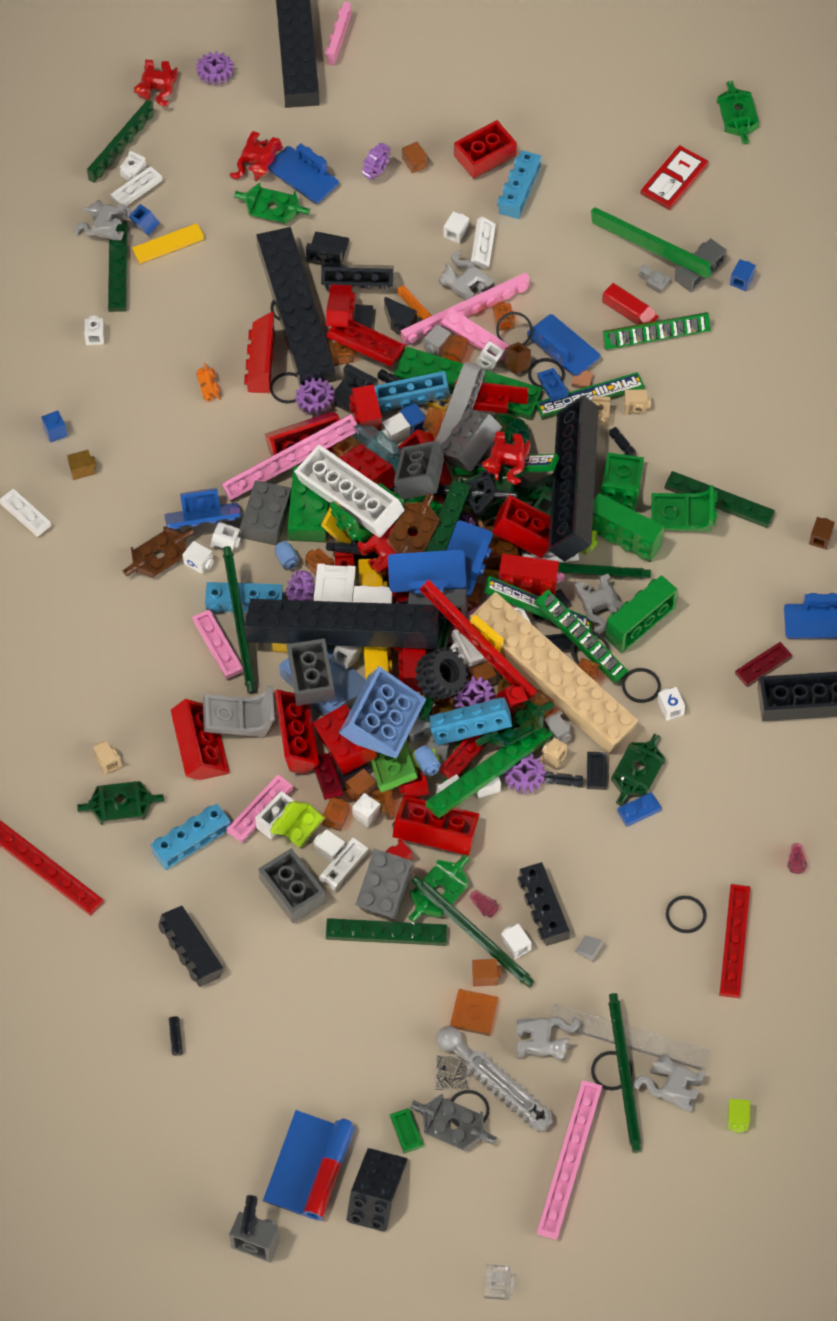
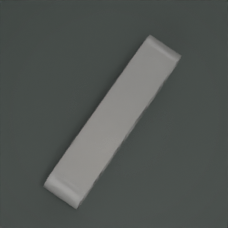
(462, 398)

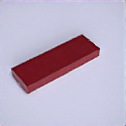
(763, 664)
(327, 777)

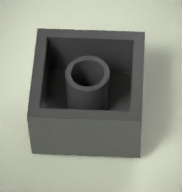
(262, 1242)

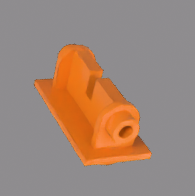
(207, 376)

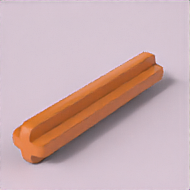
(413, 302)

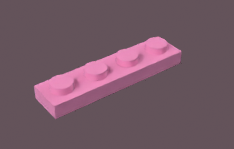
(339, 31)
(474, 333)
(217, 644)
(245, 822)

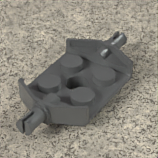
(441, 1111)

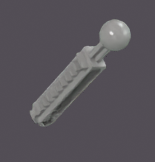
(451, 1040)

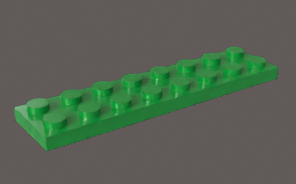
(420, 363)

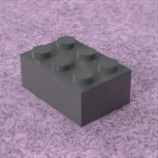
(469, 439)
(419, 470)
(266, 513)
(310, 672)
(385, 883)
(292, 885)

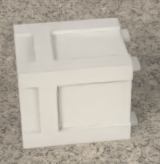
(334, 583)

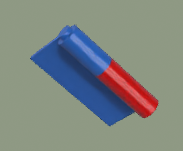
(309, 1165)

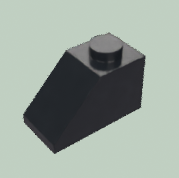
(399, 315)

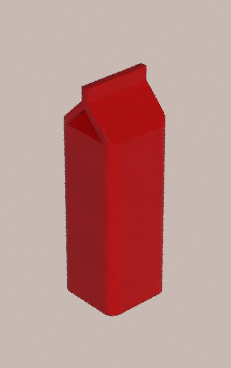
(628, 305)

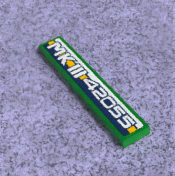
(612, 388)
(533, 463)
(523, 599)

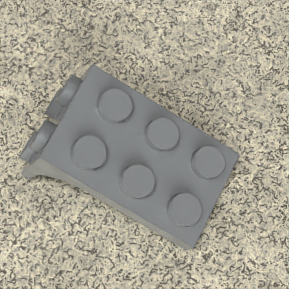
(240, 715)

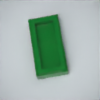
(406, 1130)

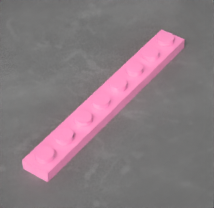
(467, 307)
(289, 457)
(569, 1160)

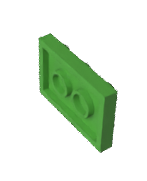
(394, 771)

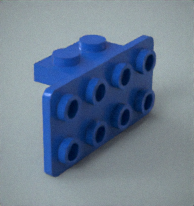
(304, 172)
(563, 345)
(201, 507)
(475, 544)
(412, 570)
(813, 618)

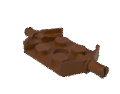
(415, 516)
(168, 542)

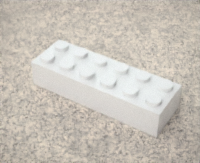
(350, 490)

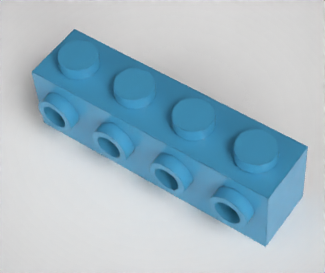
(519, 184)
(412, 390)
(219, 599)
(470, 721)
(190, 836)

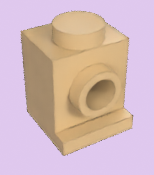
(636, 401)
(603, 411)
(554, 753)
(106, 757)

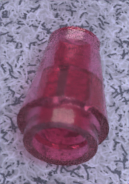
(797, 860)
(484, 903)

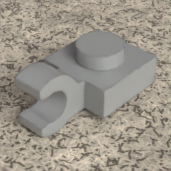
(655, 280)

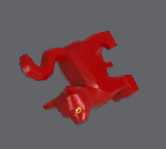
(157, 80)
(259, 154)
(507, 454)
(382, 549)

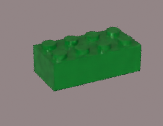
(306, 513)
(627, 528)
(641, 613)

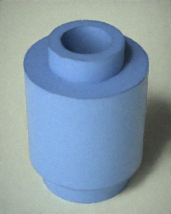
(286, 555)
(427, 760)

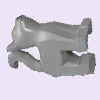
(106, 220)
(467, 281)
(598, 600)
(540, 1041)
(674, 1088)

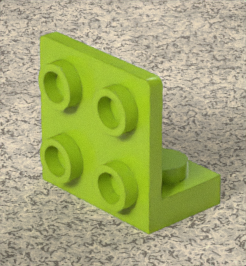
(298, 822)

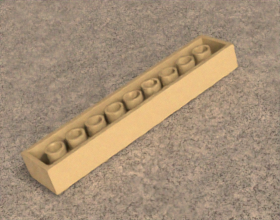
(557, 675)

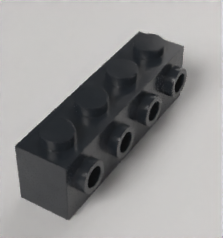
(358, 275)
(543, 903)
(190, 946)

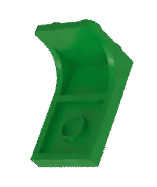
(622, 479)
(685, 511)
(350, 525)

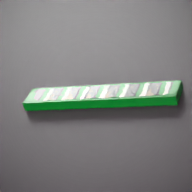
(656, 330)
(580, 636)

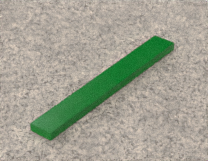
(651, 242)

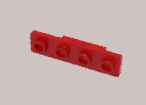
(497, 397)

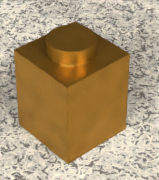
(81, 464)

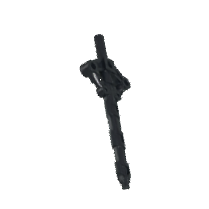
(488, 494)

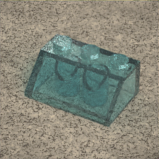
(378, 443)

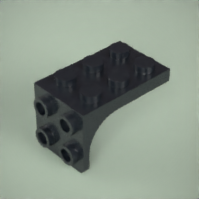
(375, 1189)

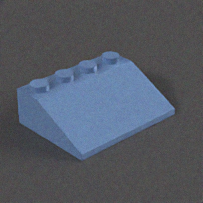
(346, 684)
(382, 714)

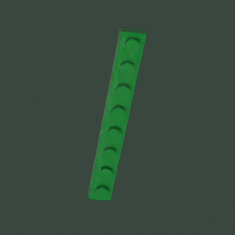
(486, 772)

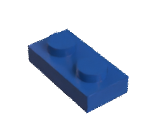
(552, 384)
(639, 809)

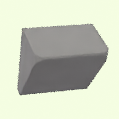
(440, 750)
(589, 947)

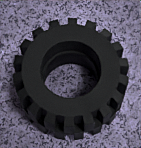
(451, 668)

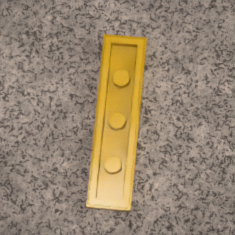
(168, 243)

